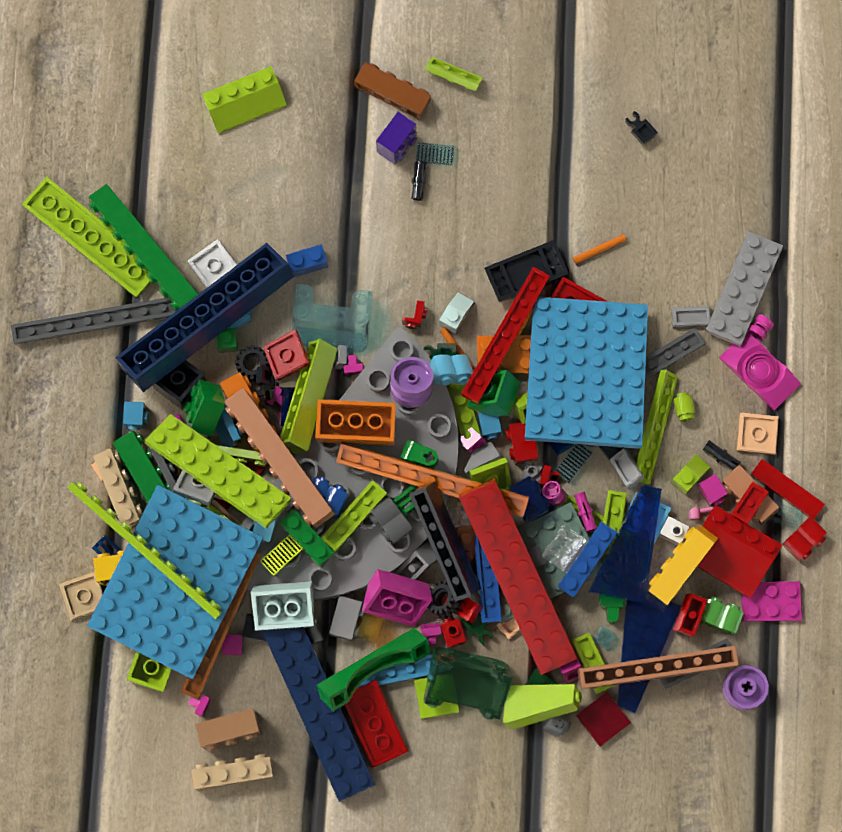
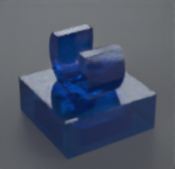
(560, 448)

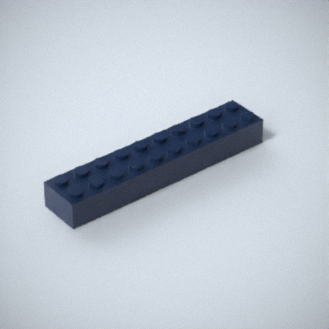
(205, 317)
(325, 727)

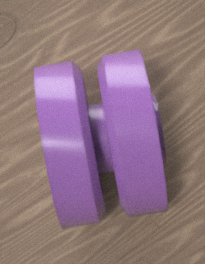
(411, 382)
(756, 684)

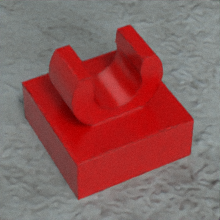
(546, 475)

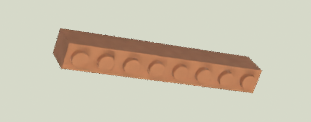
(279, 458)
(658, 667)

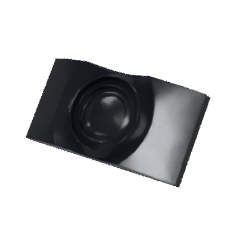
(510, 274)

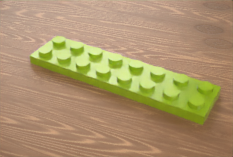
(86, 235)
(218, 471)

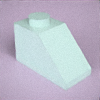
(456, 313)

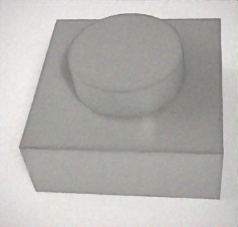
(341, 357)

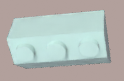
(283, 605)

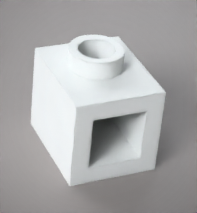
(673, 531)

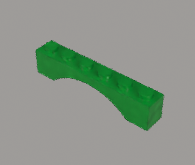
(404, 649)

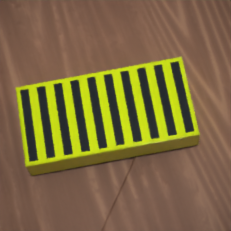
(281, 555)

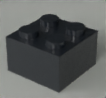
(179, 383)

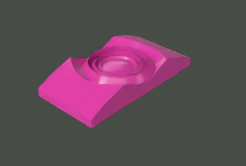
(760, 371)

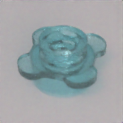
(599, 637)

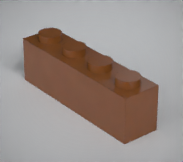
(392, 90)

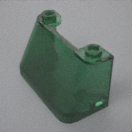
(468, 681)

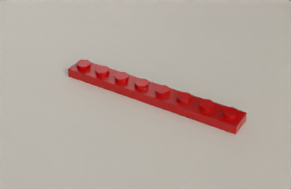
(505, 335)

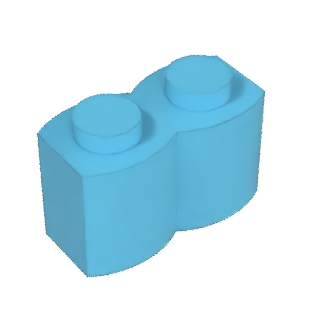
(451, 369)

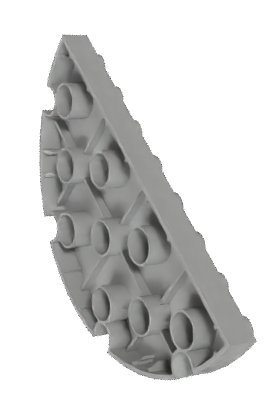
(366, 549)

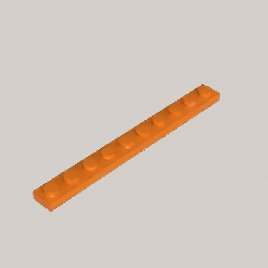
(419, 475)

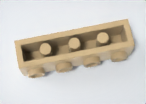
(118, 486)
(232, 773)

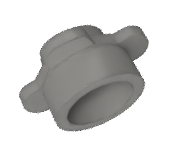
(536, 468)

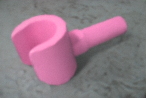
(695, 512)

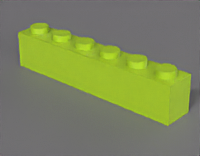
(309, 388)

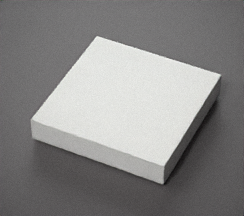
(211, 263)

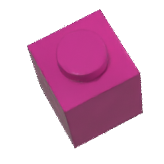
(712, 490)

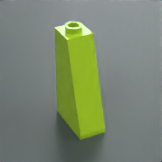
(539, 702)

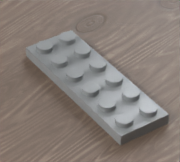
(744, 288)

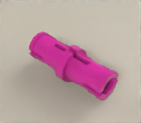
(581, 500)

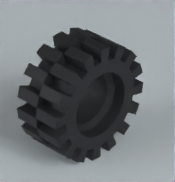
(247, 353)
(449, 607)

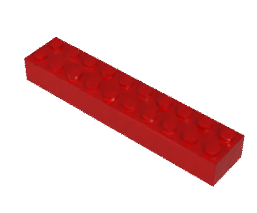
(517, 576)

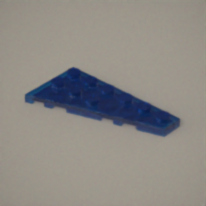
(629, 559)
(644, 637)

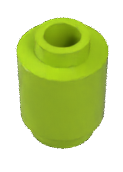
(684, 407)

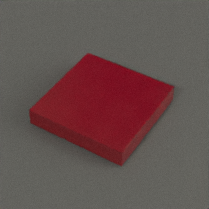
(603, 719)

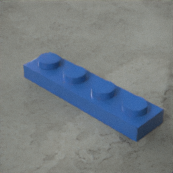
(587, 559)

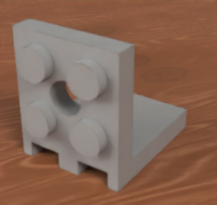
(187, 488)

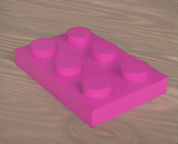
(773, 603)

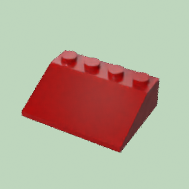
(739, 554)

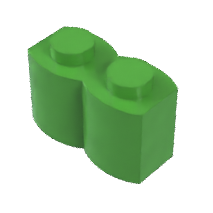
(721, 616)

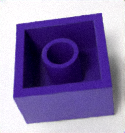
(396, 138)

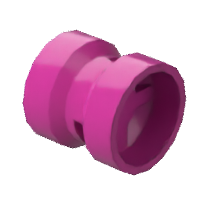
(761, 327)
(554, 493)

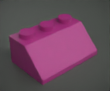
(396, 597)

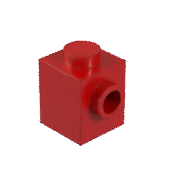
(452, 632)

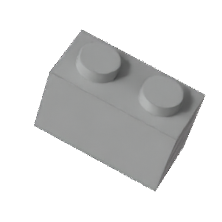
(346, 618)

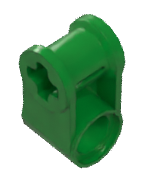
(416, 454)

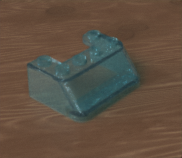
(332, 323)

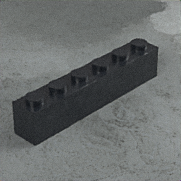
(445, 541)

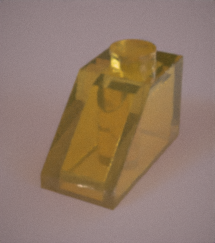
(370, 628)

